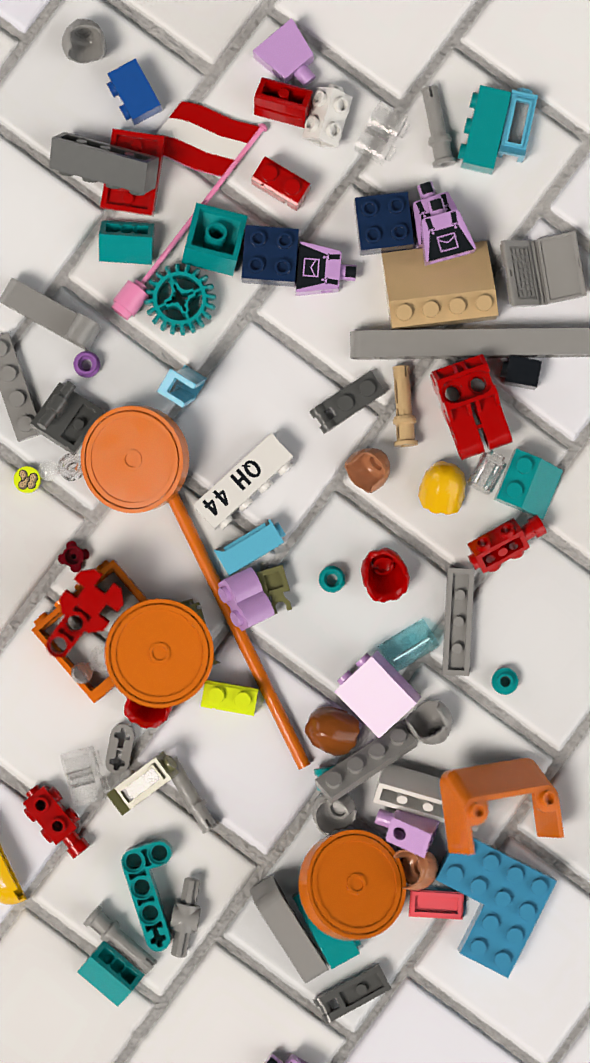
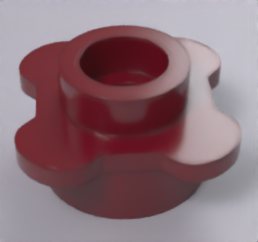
(81, 555)

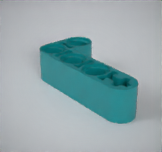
(151, 897)

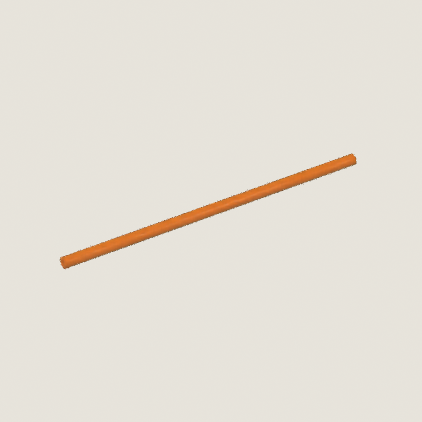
(240, 636)

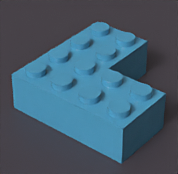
(509, 900)

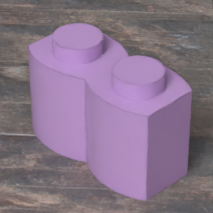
(245, 598)

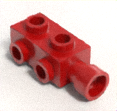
(504, 543)
(54, 812)

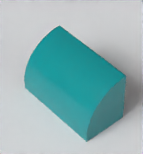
(126, 242)
(110, 973)

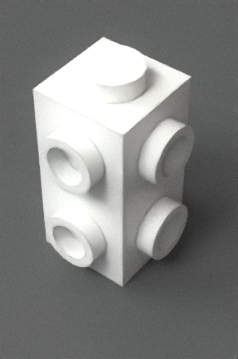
(327, 116)

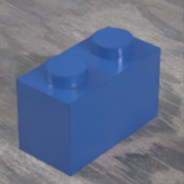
(134, 92)

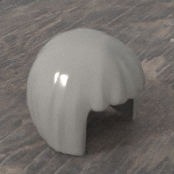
(83, 41)
(430, 722)
(335, 815)

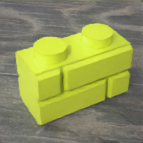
(229, 697)

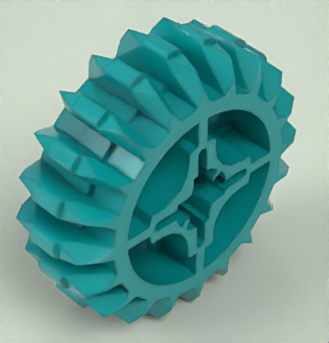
(168, 304)

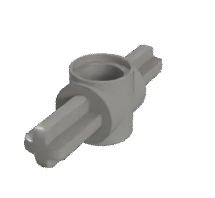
(185, 917)

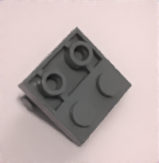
(66, 417)

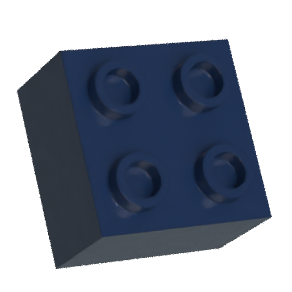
(383, 223)
(270, 255)

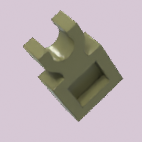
(274, 584)

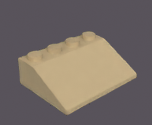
(441, 292)

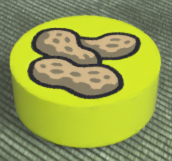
(27, 479)

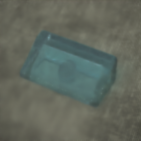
(409, 645)

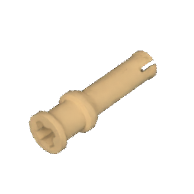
(404, 419)

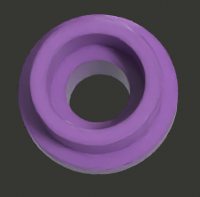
(80, 358)

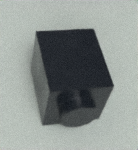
(521, 372)

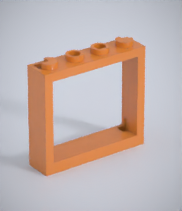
(45, 621)

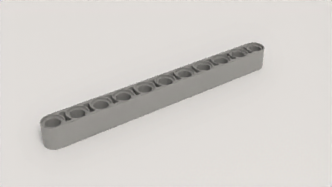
(469, 343)

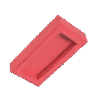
(436, 904)

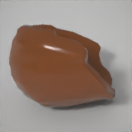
(332, 730)

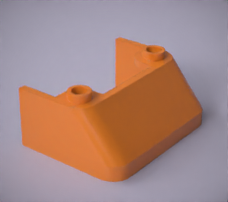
(469, 788)

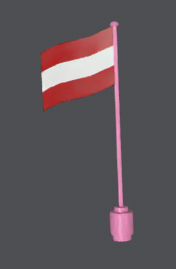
(207, 145)

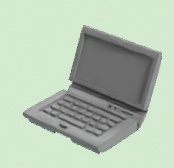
(543, 270)

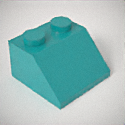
(214, 239)
(528, 483)

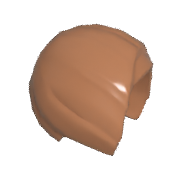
(368, 469)
(418, 871)

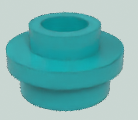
(340, 579)
(497, 677)

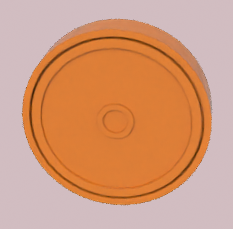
(134, 458)
(159, 653)
(352, 885)

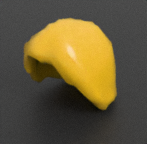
(442, 488)

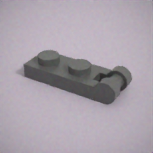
(348, 401)
(353, 993)

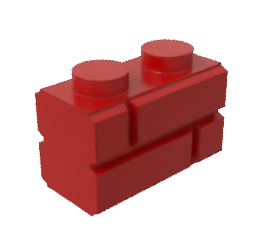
(282, 102)
(280, 183)

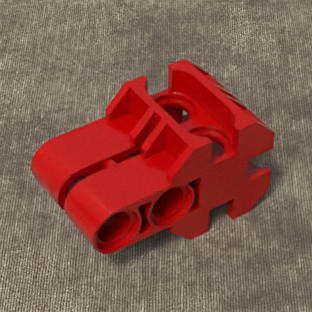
(484, 404)
(87, 606)

